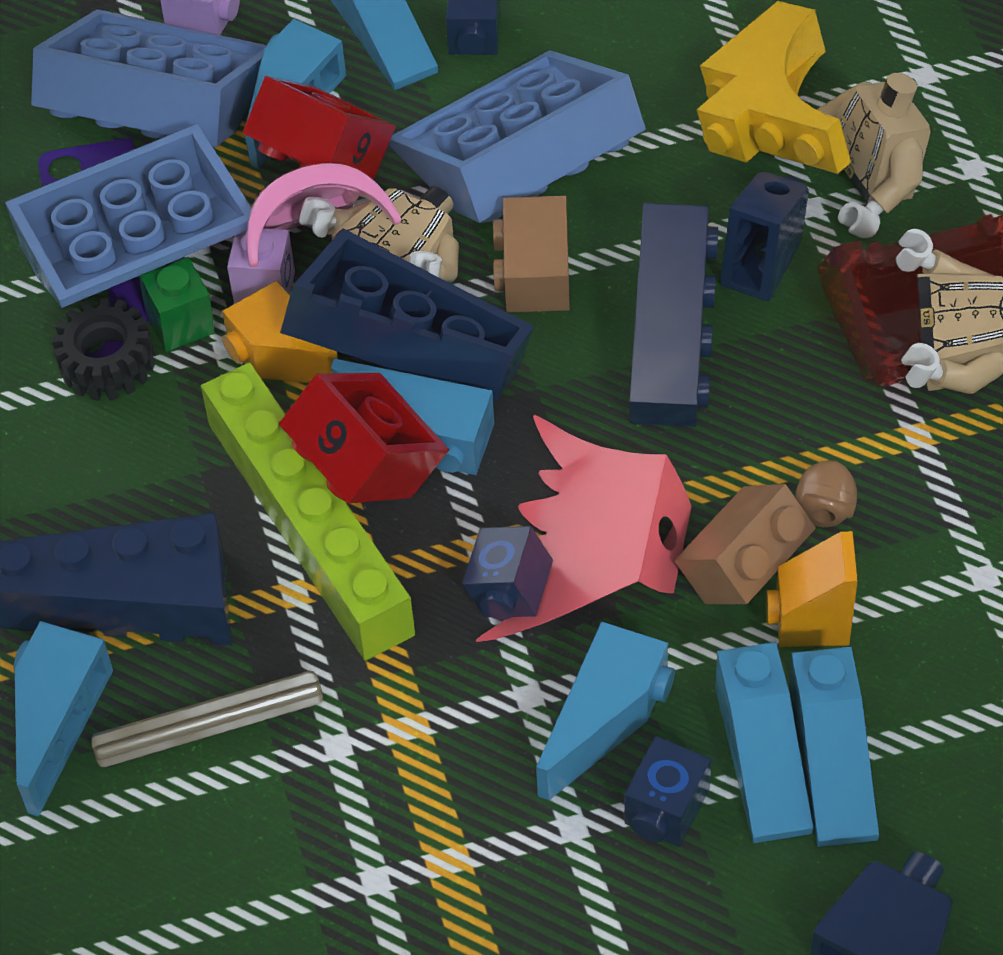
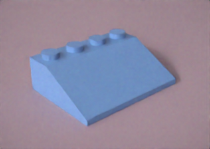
(146, 76)
(521, 132)
(128, 215)

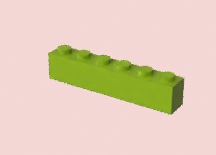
(308, 515)

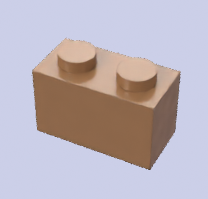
(534, 254)
(745, 544)

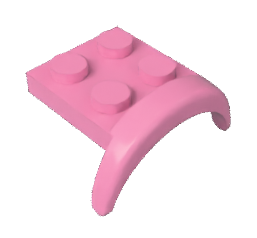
(283, 199)

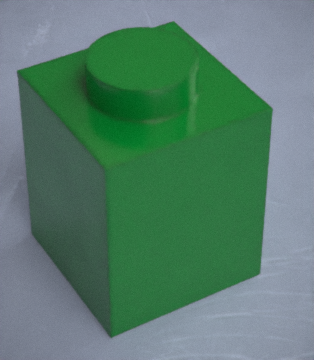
(177, 304)

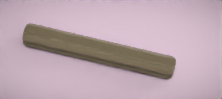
(206, 718)

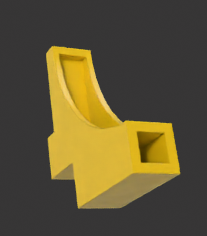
(755, 93)

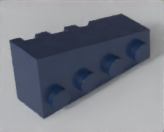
(670, 315)
(403, 317)
(121, 580)

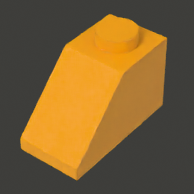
(255, 337)
(815, 595)

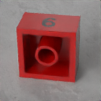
(316, 127)
(362, 437)

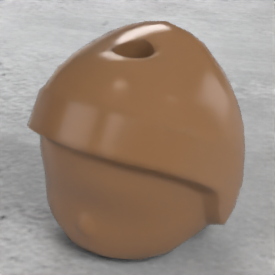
(827, 493)

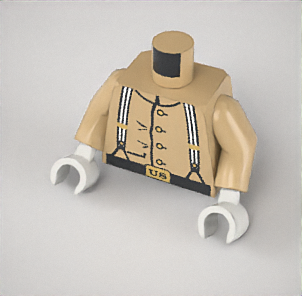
(885, 147)
(420, 238)
(957, 320)

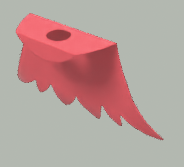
(602, 525)

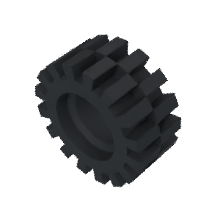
(108, 372)

